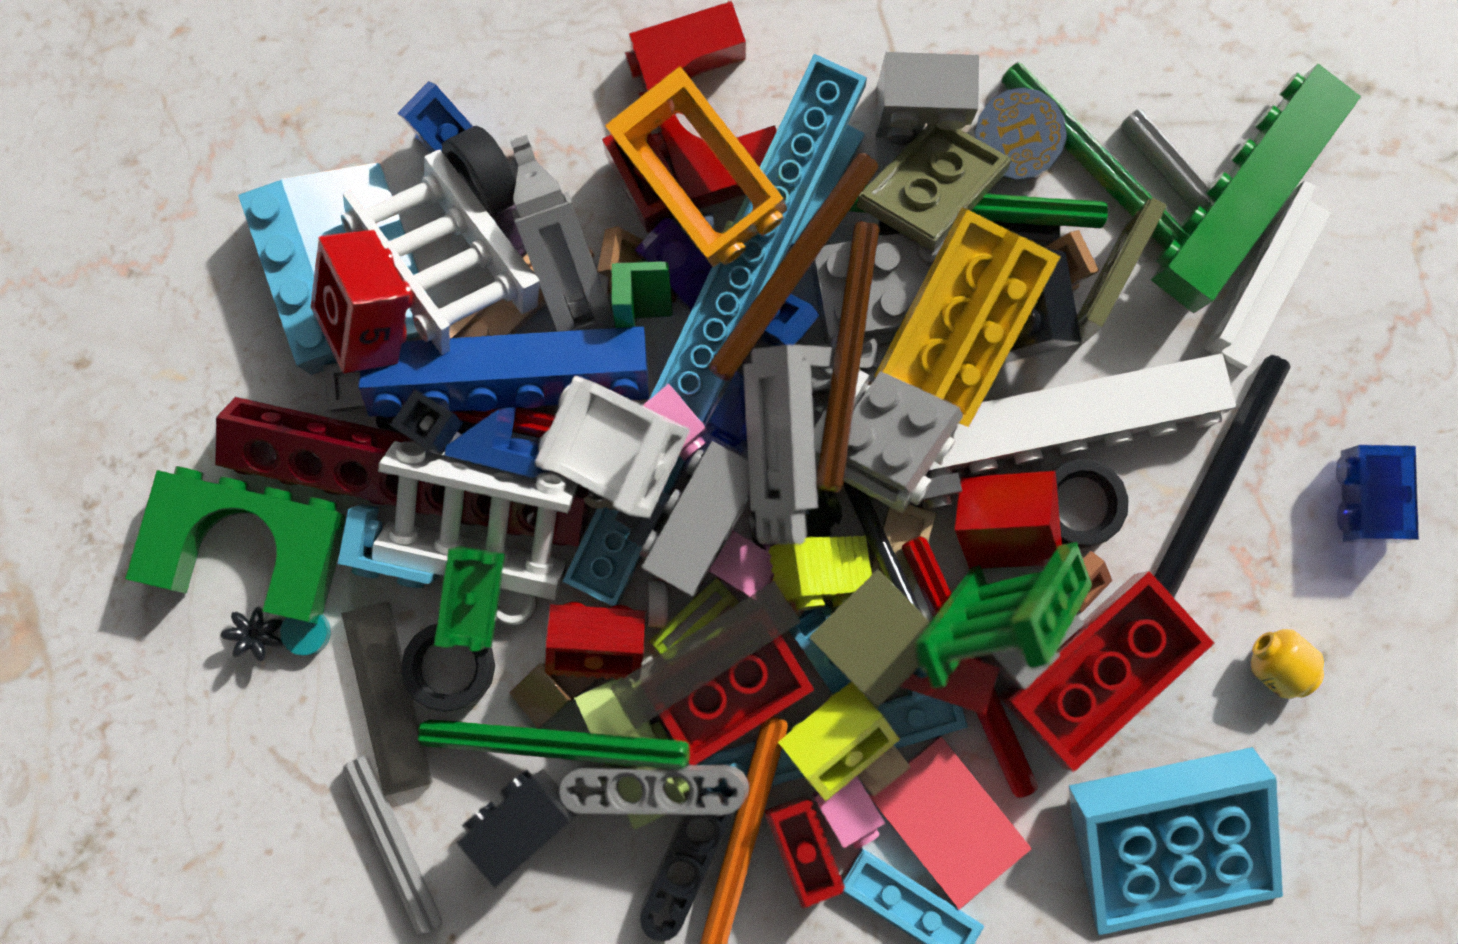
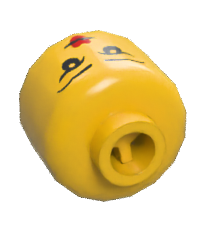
(1287, 663)

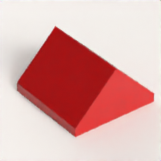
(1008, 519)

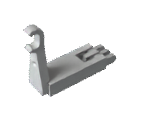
(557, 247)
(783, 435)

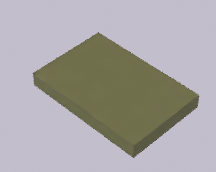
(932, 183)
(1118, 268)

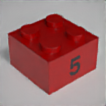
(360, 300)

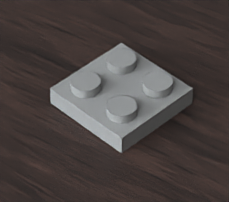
(899, 431)

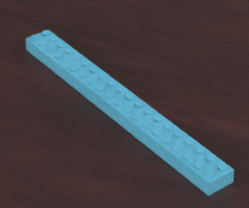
(795, 168)

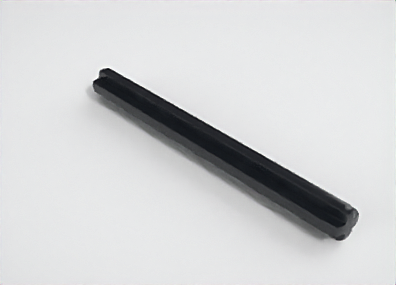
(1222, 473)

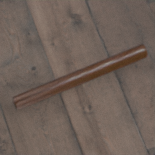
(793, 267)
(847, 358)

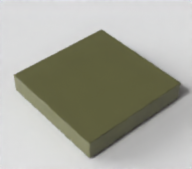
(873, 637)

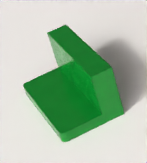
(640, 292)

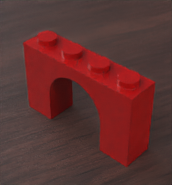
(696, 45)

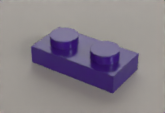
(686, 263)

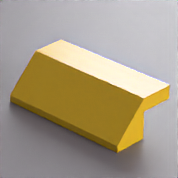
(968, 312)

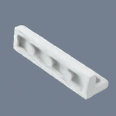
(1268, 278)

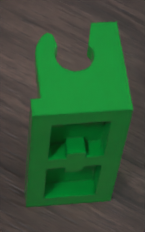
(469, 598)

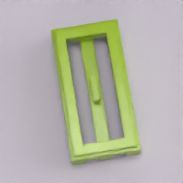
(727, 599)

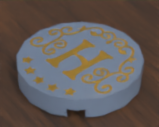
(1025, 128)

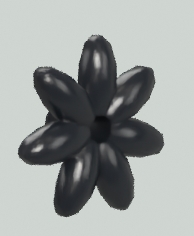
(253, 634)

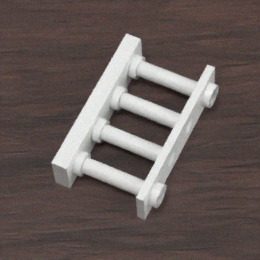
(463, 216)
(427, 550)

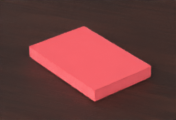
(950, 823)

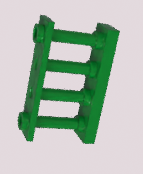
(1013, 613)

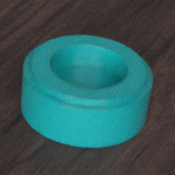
(305, 637)

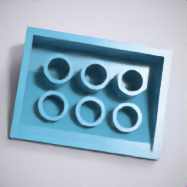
(285, 230)
(1178, 839)

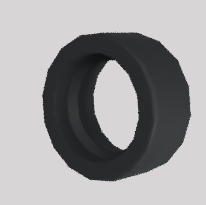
(482, 168)
(1115, 494)
(428, 697)

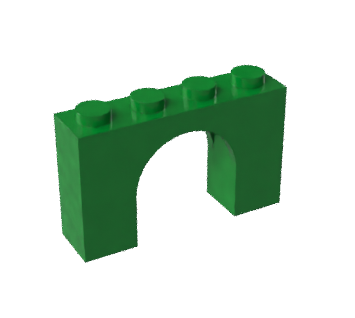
(186, 508)

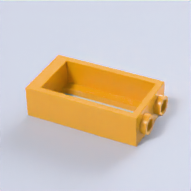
(681, 96)

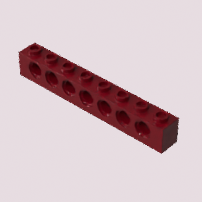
(249, 427)

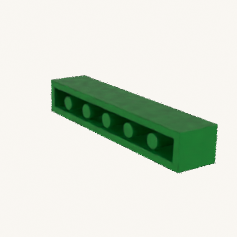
(1254, 189)

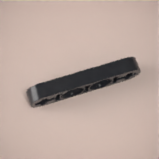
(686, 850)

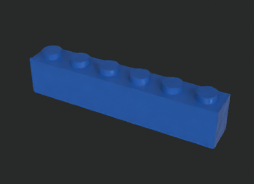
(509, 370)

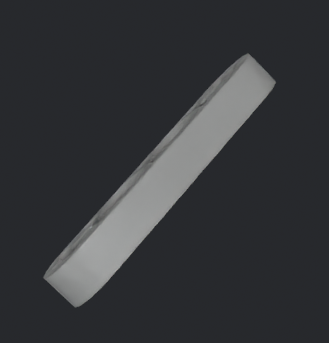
(654, 797)

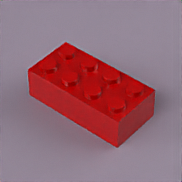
(1109, 671)

